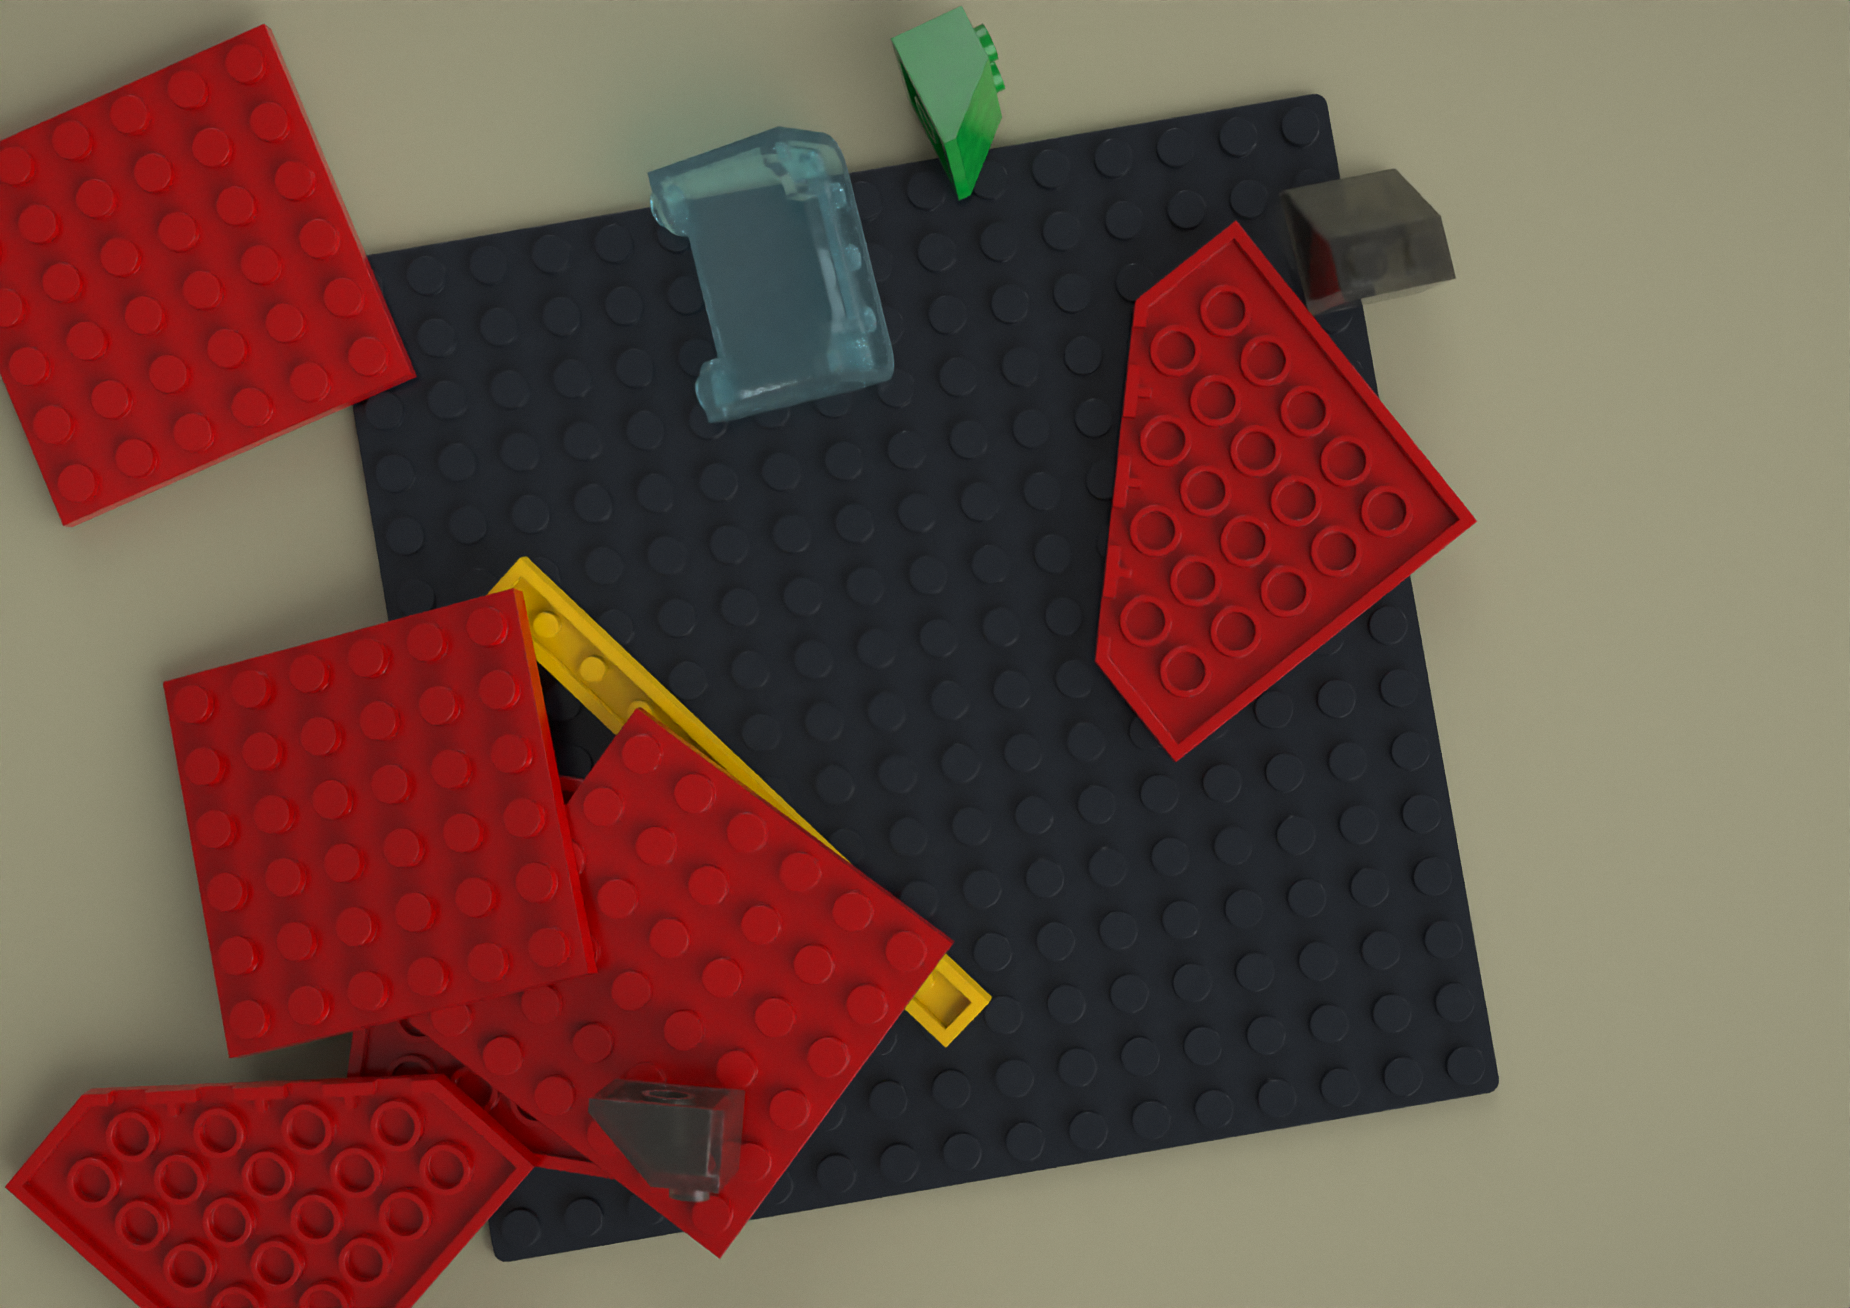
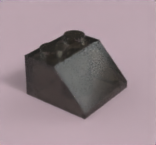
(1365, 241)
(674, 1133)

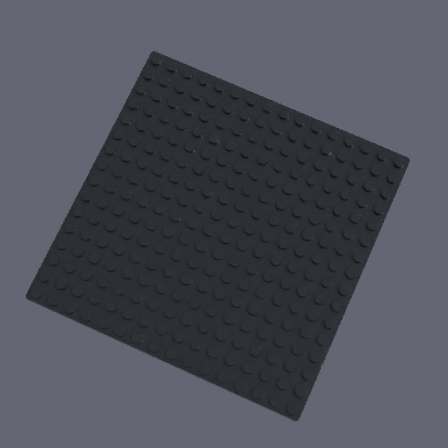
(903, 645)

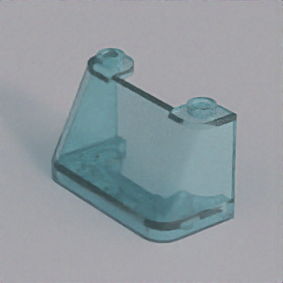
(777, 271)

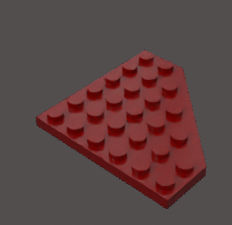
(1249, 496)
(273, 1188)

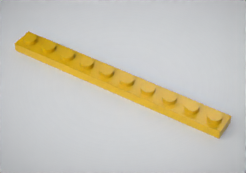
(616, 684)

